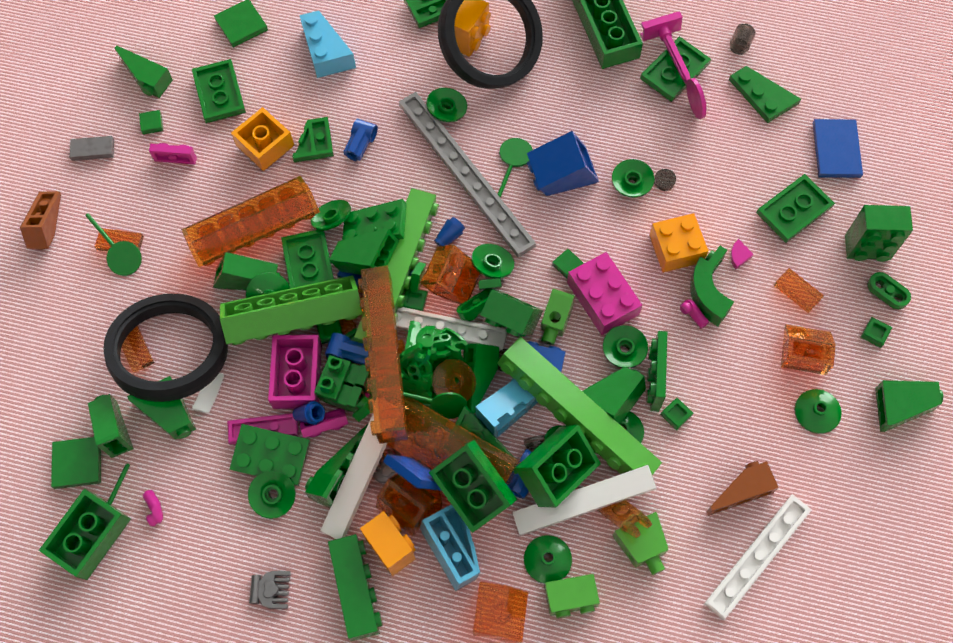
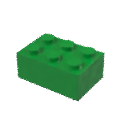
(878, 232)
(512, 313)
(558, 466)
(473, 486)
(84, 534)

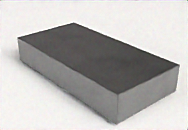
(91, 148)

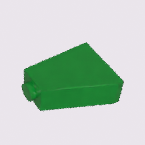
(364, 251)
(236, 271)
(618, 392)
(905, 401)
(168, 415)
(109, 426)

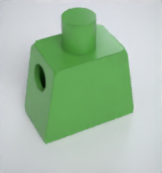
(560, 309)
(646, 547)

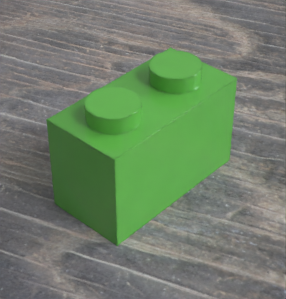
(572, 595)

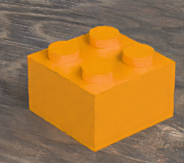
(471, 25)
(263, 139)
(678, 242)
(388, 543)

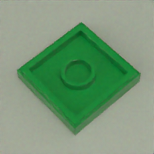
(240, 23)
(75, 463)

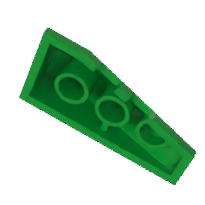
(328, 479)

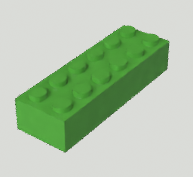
(290, 310)

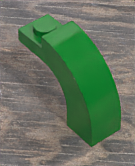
(703, 291)

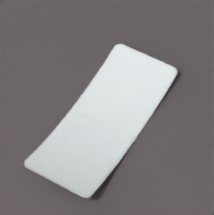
(208, 395)

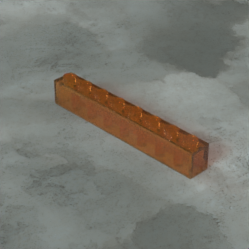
(384, 356)

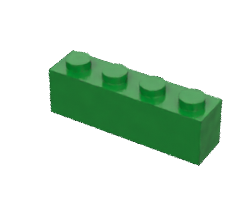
(354, 588)

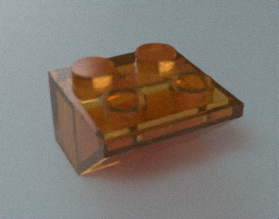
(451, 274)
(808, 350)
(405, 503)

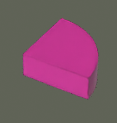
(740, 254)

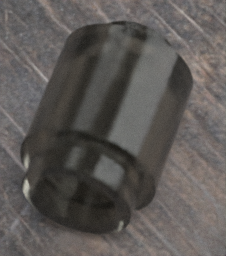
(742, 38)

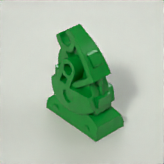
(439, 342)
(417, 372)

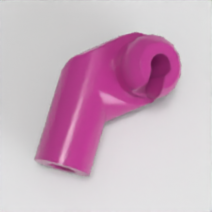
(689, 307)
(154, 506)

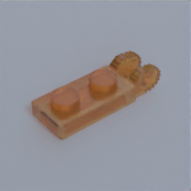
(625, 516)

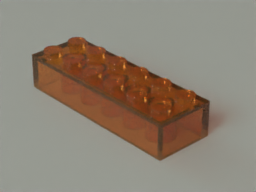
(250, 221)
(436, 438)

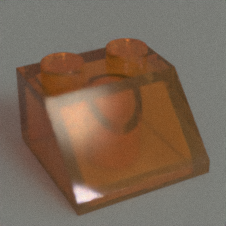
(500, 612)

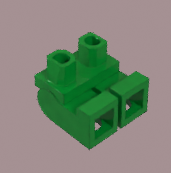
(342, 383)

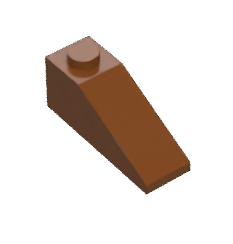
(41, 220)
(750, 485)

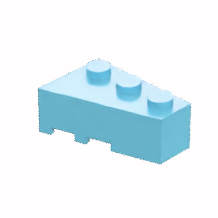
(325, 46)
(505, 407)
(452, 546)

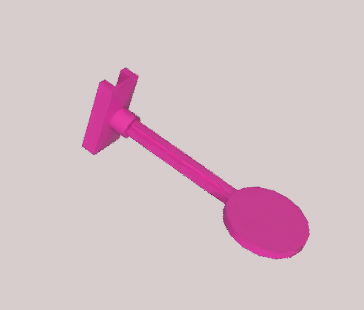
(663, 28)

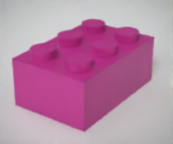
(604, 293)
(294, 370)

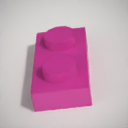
(173, 154)
(332, 421)

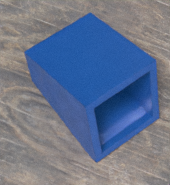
(561, 165)

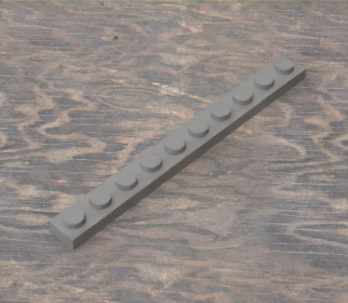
(468, 175)

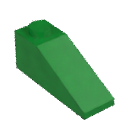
(149, 75)
(483, 362)

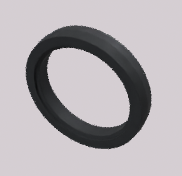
(473, 76)
(173, 389)

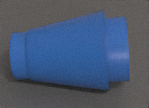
(450, 231)
(309, 413)

